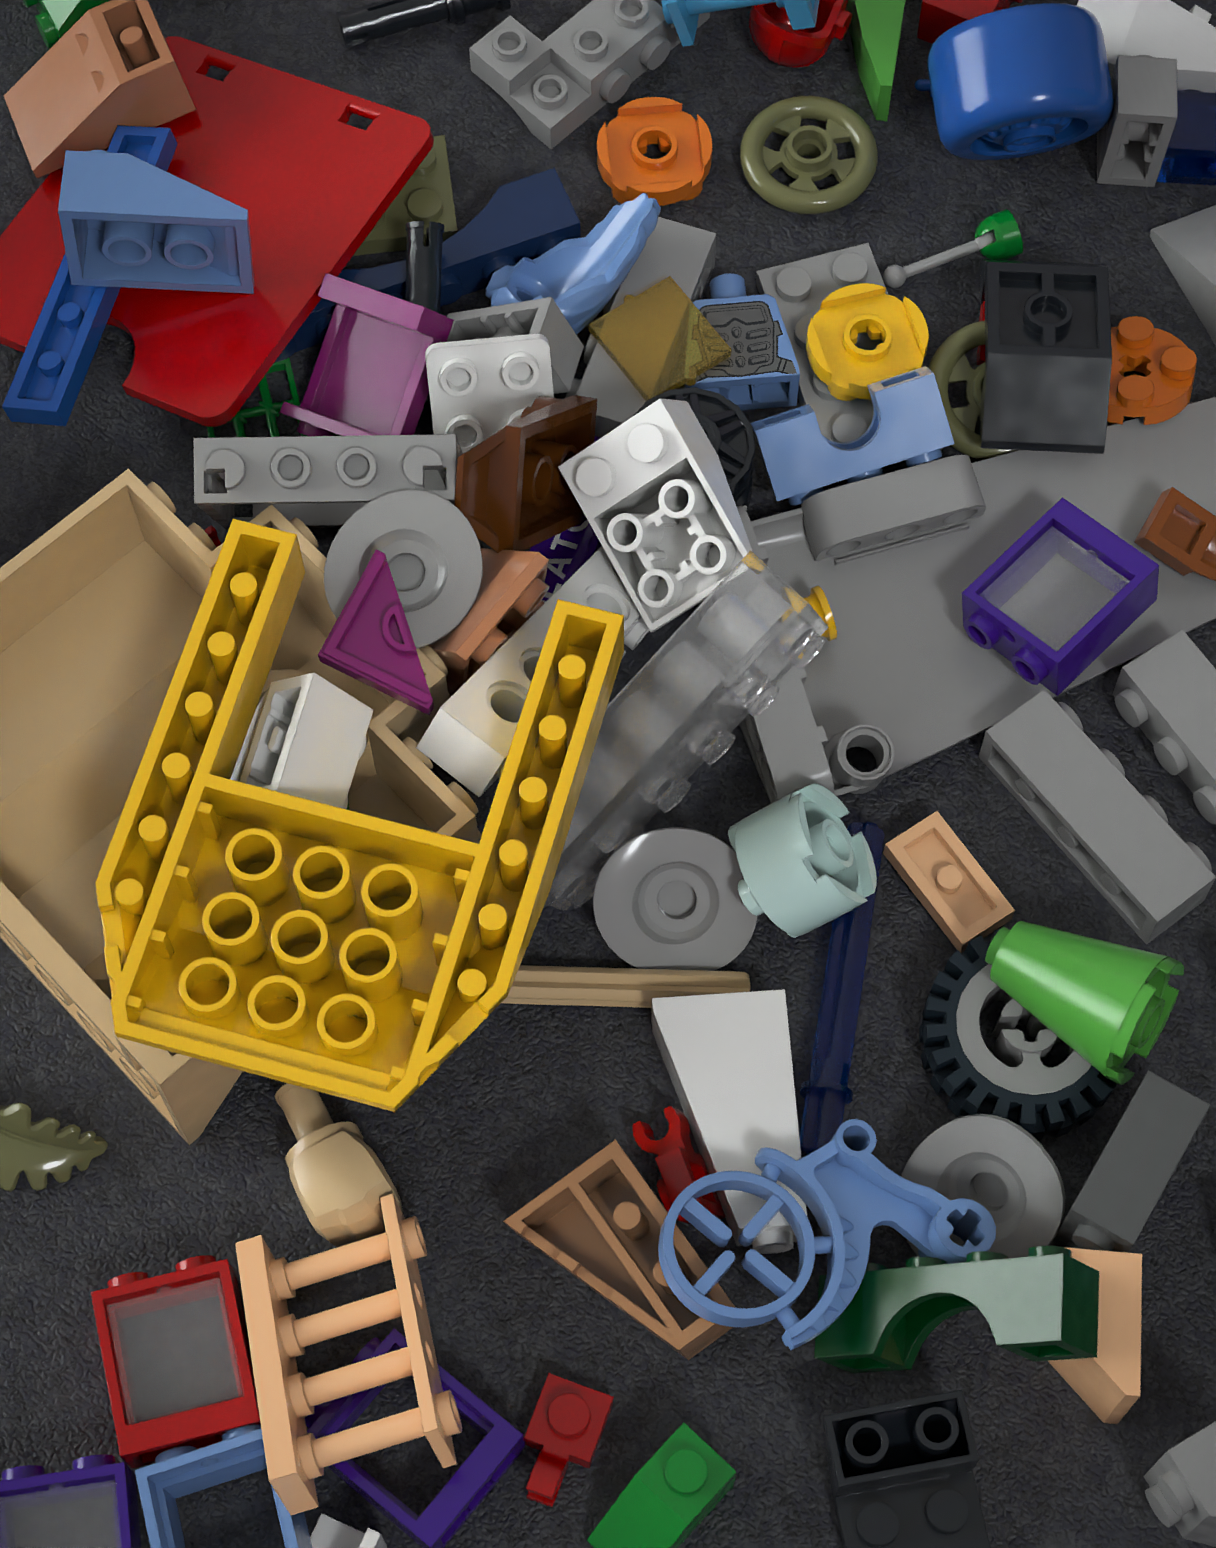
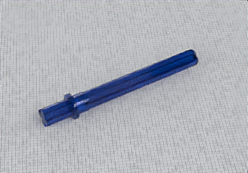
(830, 1066)

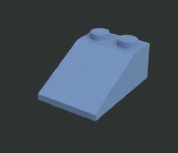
(149, 228)

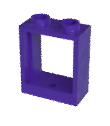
(466, 1487)

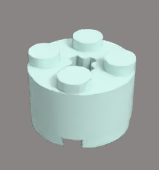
(802, 861)

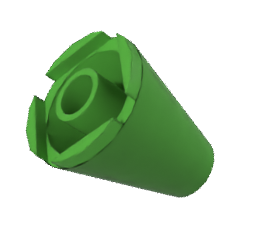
(1087, 991)

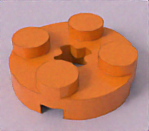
(667, 178)
(1167, 368)

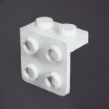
(485, 384)

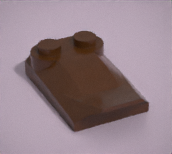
(513, 480)

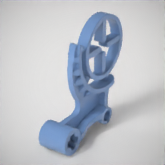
(849, 1198)

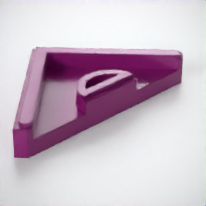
(375, 640)

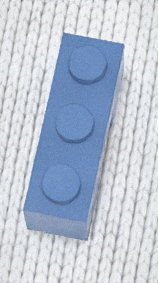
(905, 426)

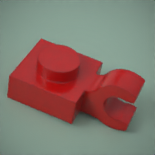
(676, 1161)
(565, 1430)

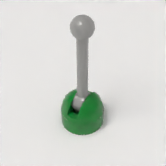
(994, 237)

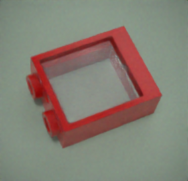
(175, 1358)

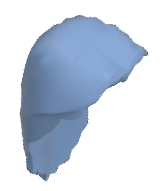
(584, 270)

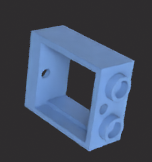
(190, 1470)

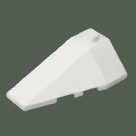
(1160, 31)

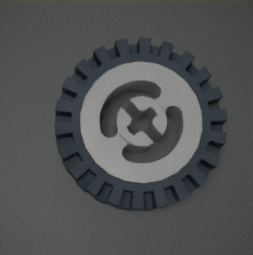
(1013, 1078)

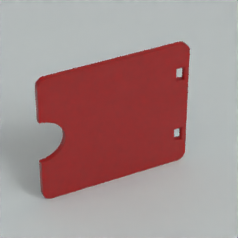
(310, 205)

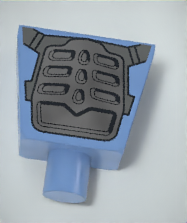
(762, 360)

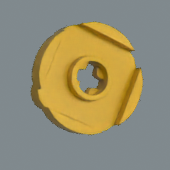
(883, 317)

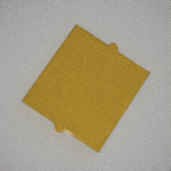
(660, 339)

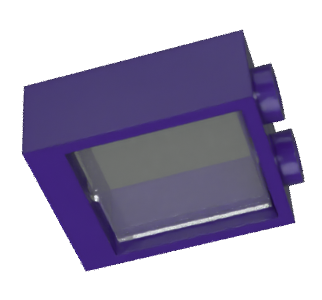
(1059, 596)
(70, 1508)

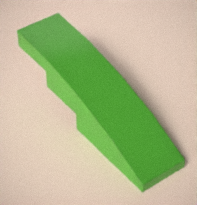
(875, 43)

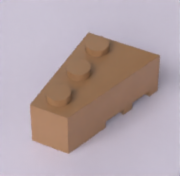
(606, 1233)

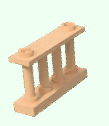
(279, 1337)

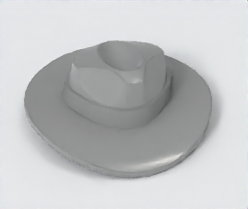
(429, 554)
(673, 901)
(999, 1168)

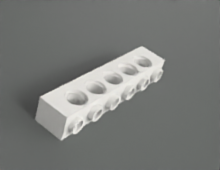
(480, 719)

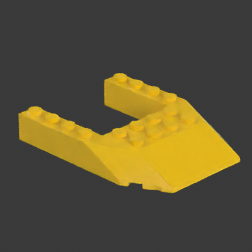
(312, 930)

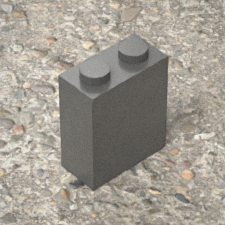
(1133, 1168)

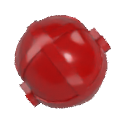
(801, 47)

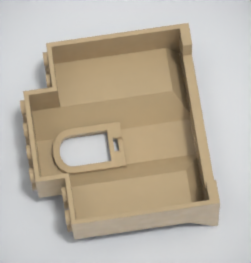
(85, 664)

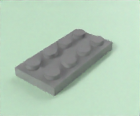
(799, 293)

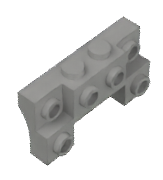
(578, 66)

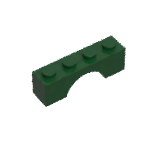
(1033, 1305)

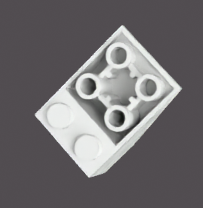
(660, 509)
(305, 740)

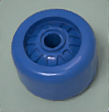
(1020, 81)

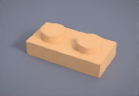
(948, 881)

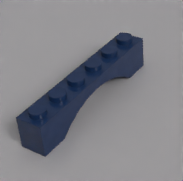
(516, 223)

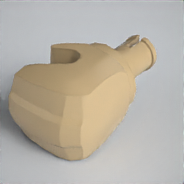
(333, 1170)

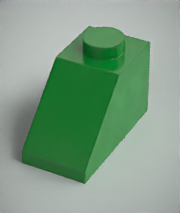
(667, 1496)

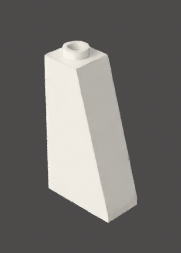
(736, 1090)

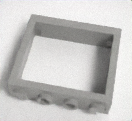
(318, 476)

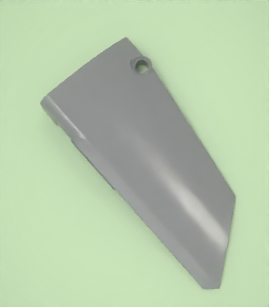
(895, 573)

